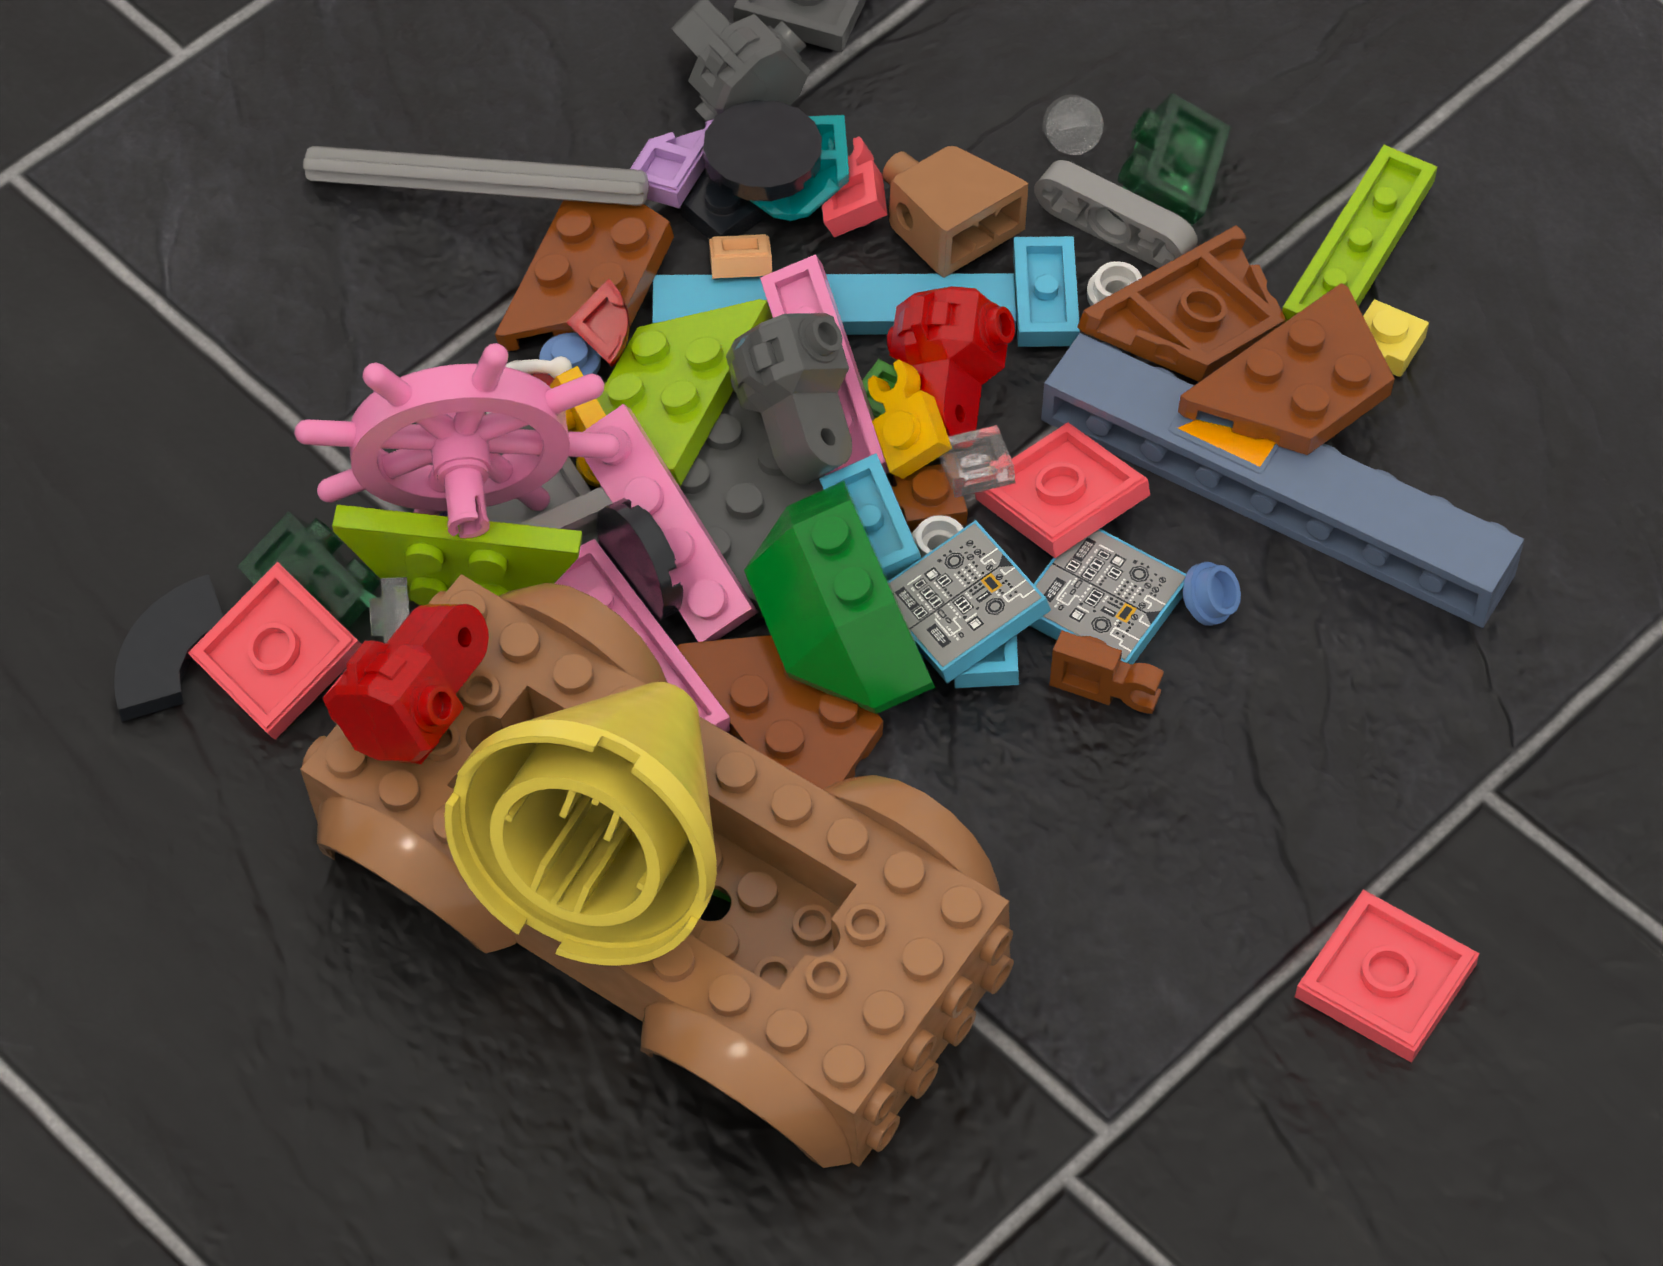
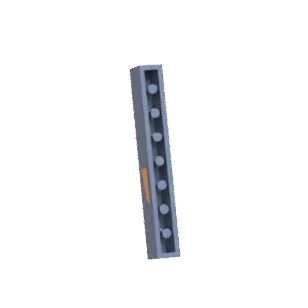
(1313, 498)

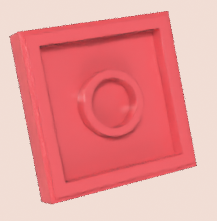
(1065, 490)
(275, 650)
(1387, 975)

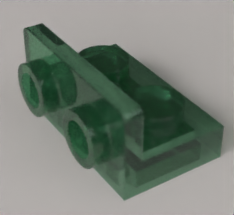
(1175, 157)
(313, 560)

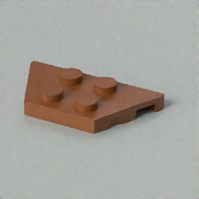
(577, 257)
(1191, 310)
(1300, 378)
(780, 716)

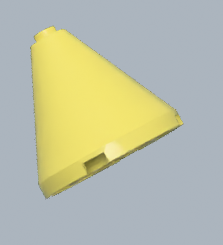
(591, 825)

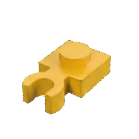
(912, 426)

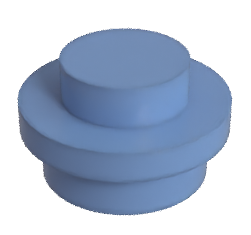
(573, 348)
(1211, 593)

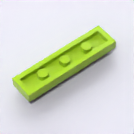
(1366, 229)

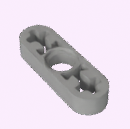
(1084, 202)

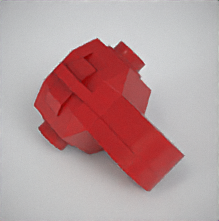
(956, 346)
(403, 692)

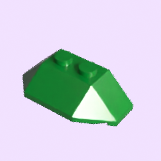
(835, 605)

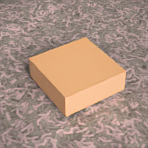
(740, 256)

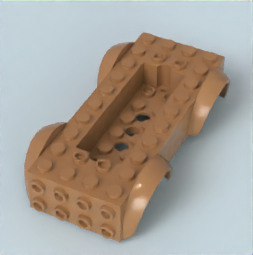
(851, 920)

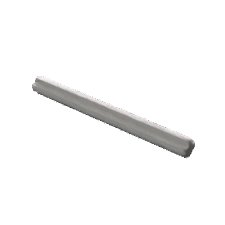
(476, 175)

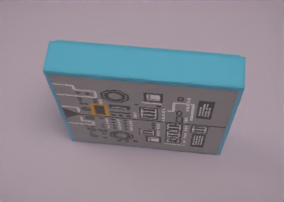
(1109, 593)
(965, 600)

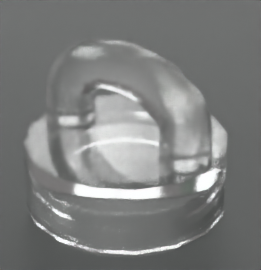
(1073, 124)

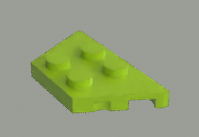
(680, 378)
(432, 559)

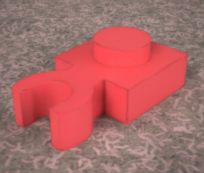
(861, 198)

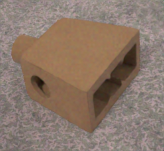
(953, 206)

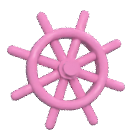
(459, 439)

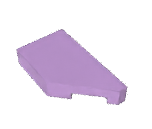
(672, 165)

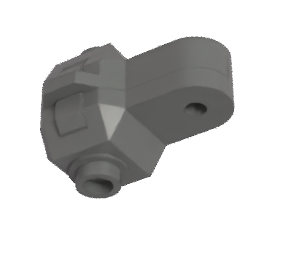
(740, 59)
(793, 378)

